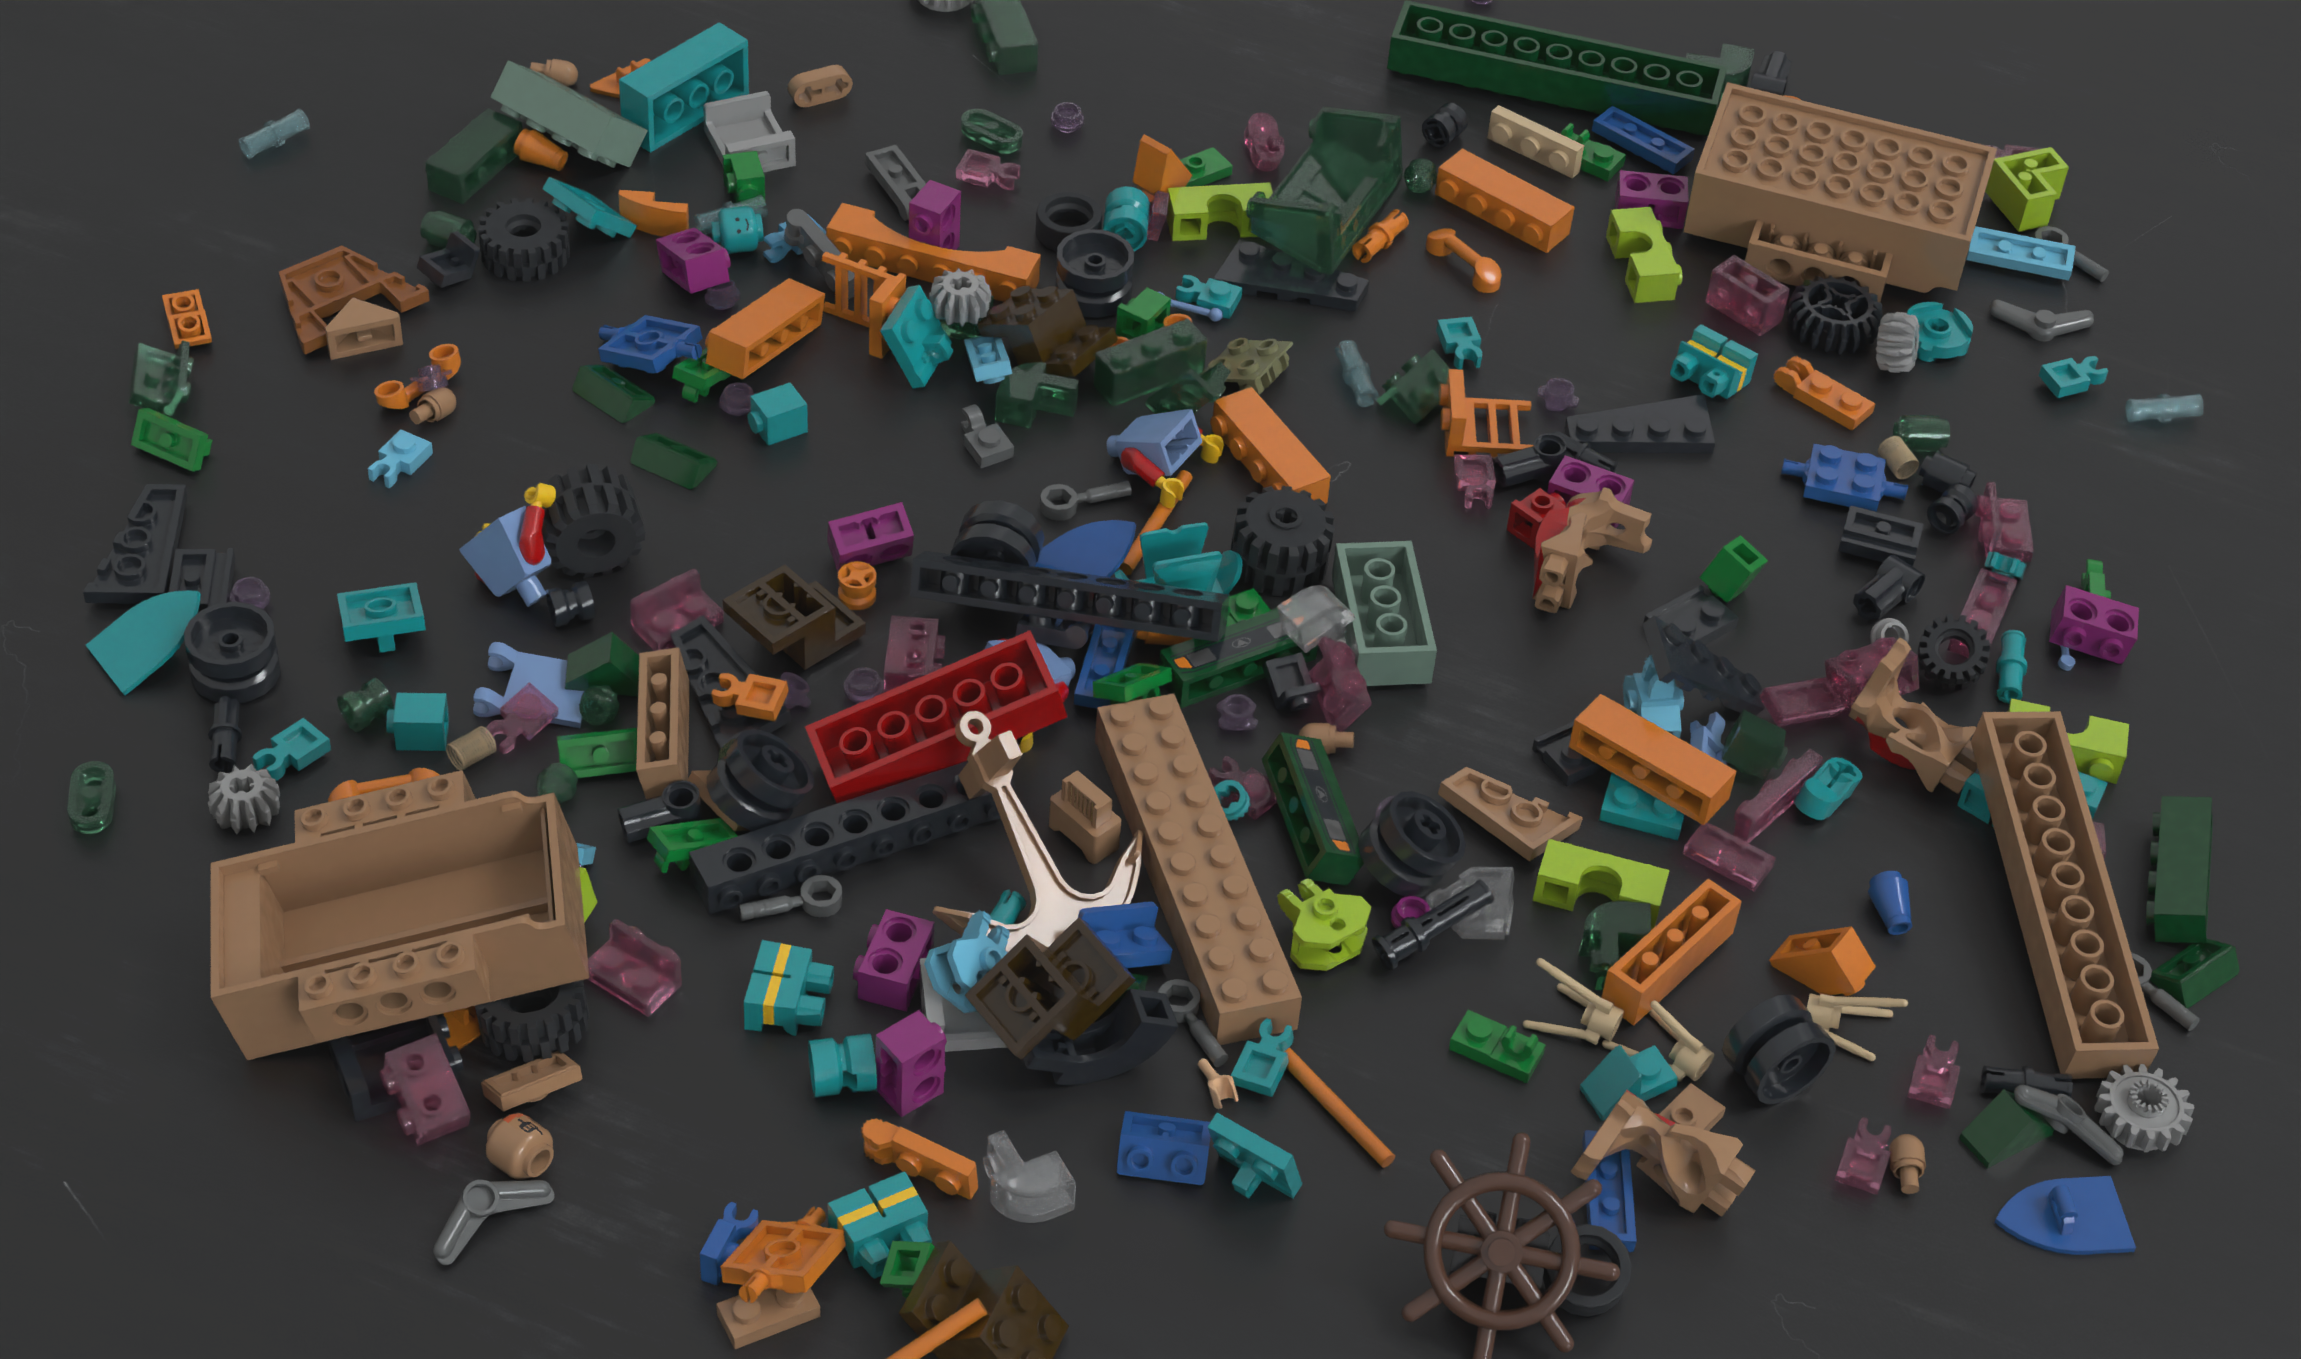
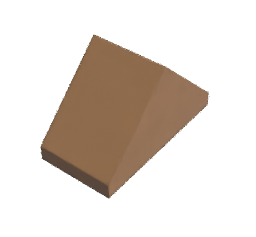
(362, 329)

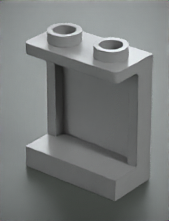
(747, 126)
(961, 1029)

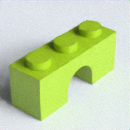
(1197, 206)
(1651, 267)
(2096, 750)
(1574, 870)

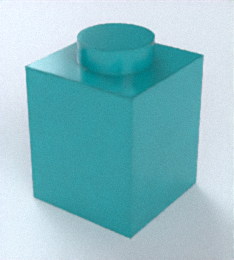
(778, 414)
(419, 721)

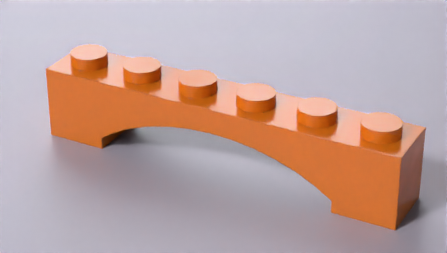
(864, 237)

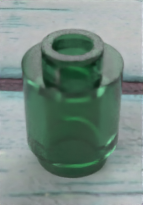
(439, 224)
(1923, 432)

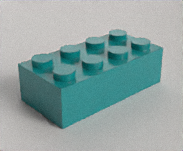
(671, 89)

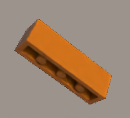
(1504, 200)
(764, 328)
(1267, 445)
(1652, 759)
(1671, 950)

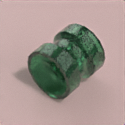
(364, 705)

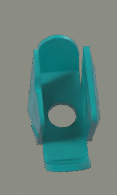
(1177, 560)

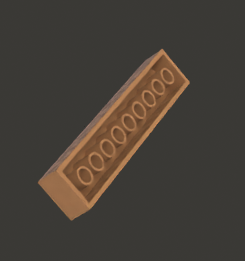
(1197, 869)
(2063, 895)

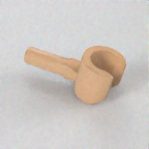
(1219, 1085)

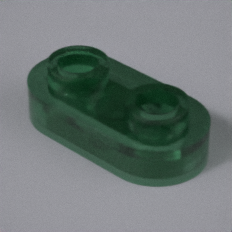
(991, 130)
(91, 797)

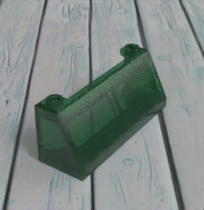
(1332, 187)

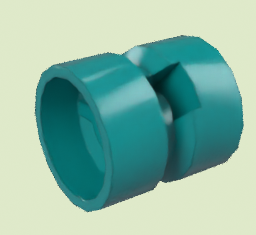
(1127, 215)
(842, 1065)

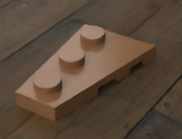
(1512, 819)

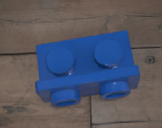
(1129, 933)
(1163, 1148)

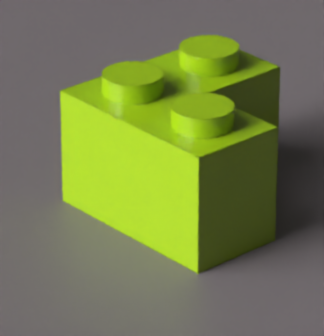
(2027, 186)

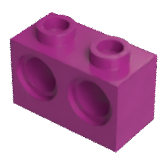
(1663, 193)
(936, 216)
(693, 260)
(1579, 477)
(871, 536)
(2094, 624)
(892, 962)
(910, 1063)

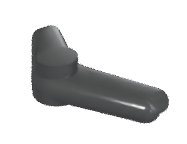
(2043, 324)
(2067, 1114)
(481, 1200)

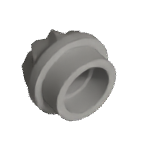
(1889, 628)

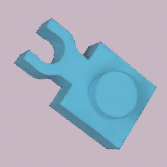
(400, 454)

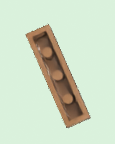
(662, 720)

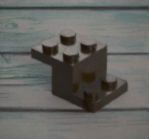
(1047, 329)
(794, 617)
(1050, 988)
(1018, 1316)

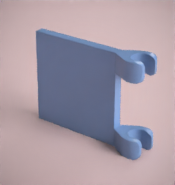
(542, 672)

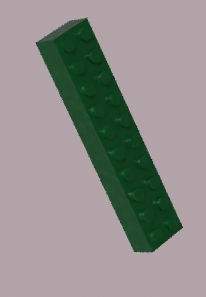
(1556, 67)

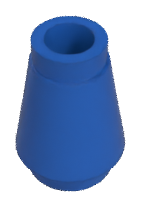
(1891, 899)

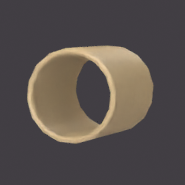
(1897, 457)
(465, 764)

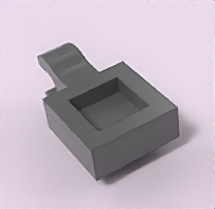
(983, 442)

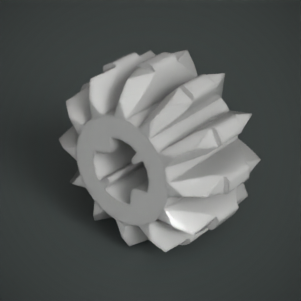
(960, 297)
(1897, 342)
(244, 798)

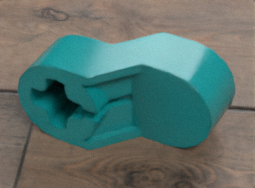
(1828, 788)

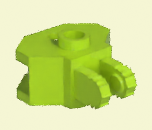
(1324, 923)

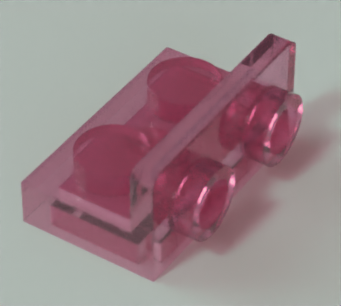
(2004, 525)
(671, 607)
(1342, 685)
(635, 968)

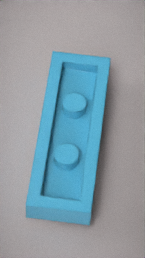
(2021, 253)
(988, 359)

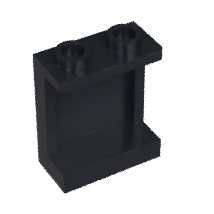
(363, 1057)

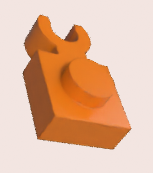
(756, 697)

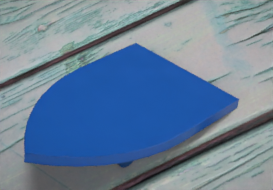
(1090, 548)
(2069, 1217)

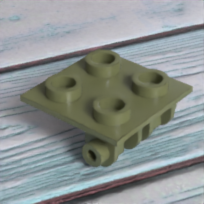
(1254, 362)

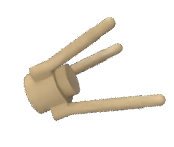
(1827, 1012)
(1599, 1016)
(1688, 1053)

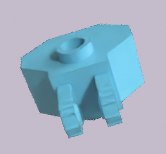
(1654, 699)
(966, 960)

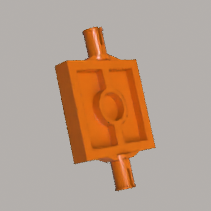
(783, 1256)

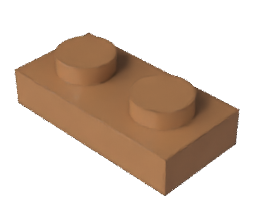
(766, 1316)

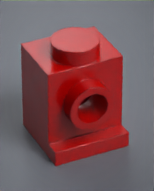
(1532, 510)

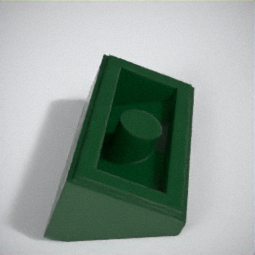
(611, 392)
(672, 460)
(2197, 971)

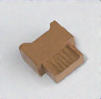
(1085, 817)

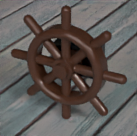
(1501, 1250)

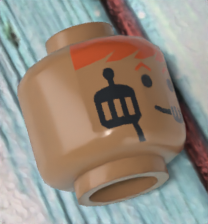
(519, 1146)

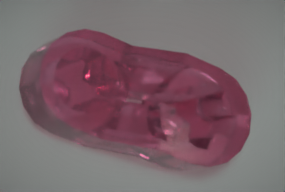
(1264, 141)

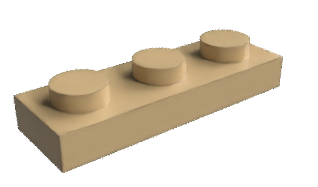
(1535, 141)

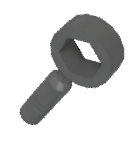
(2080, 260)
(1068, 494)
(784, 903)
(2162, 998)
(1188, 1014)

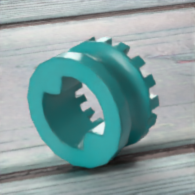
(1235, 809)

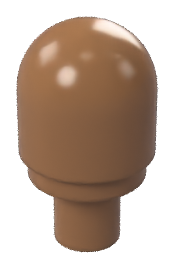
(559, 70)
(434, 406)
(1329, 736)
(1907, 1161)

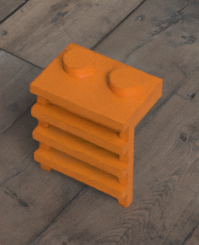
(886, 294)
(1459, 419)

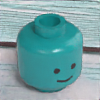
(738, 229)

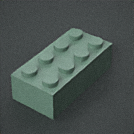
(568, 116)
(1390, 611)

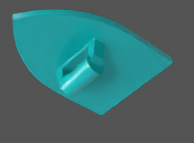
(144, 637)

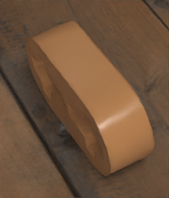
(820, 86)

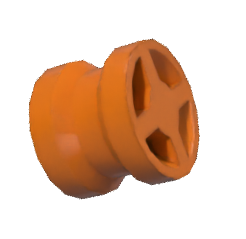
(857, 585)

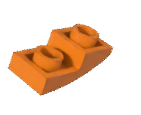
(653, 216)
(186, 318)

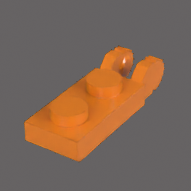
(1823, 393)
(920, 1157)

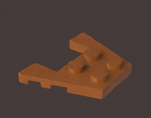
(330, 281)

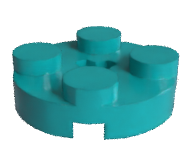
(1949, 335)

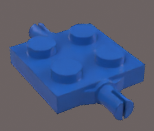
(649, 343)
(1844, 477)

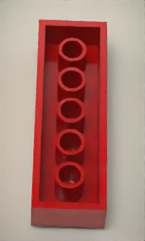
(914, 724)

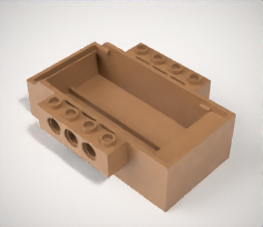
(1837, 193)
(395, 913)

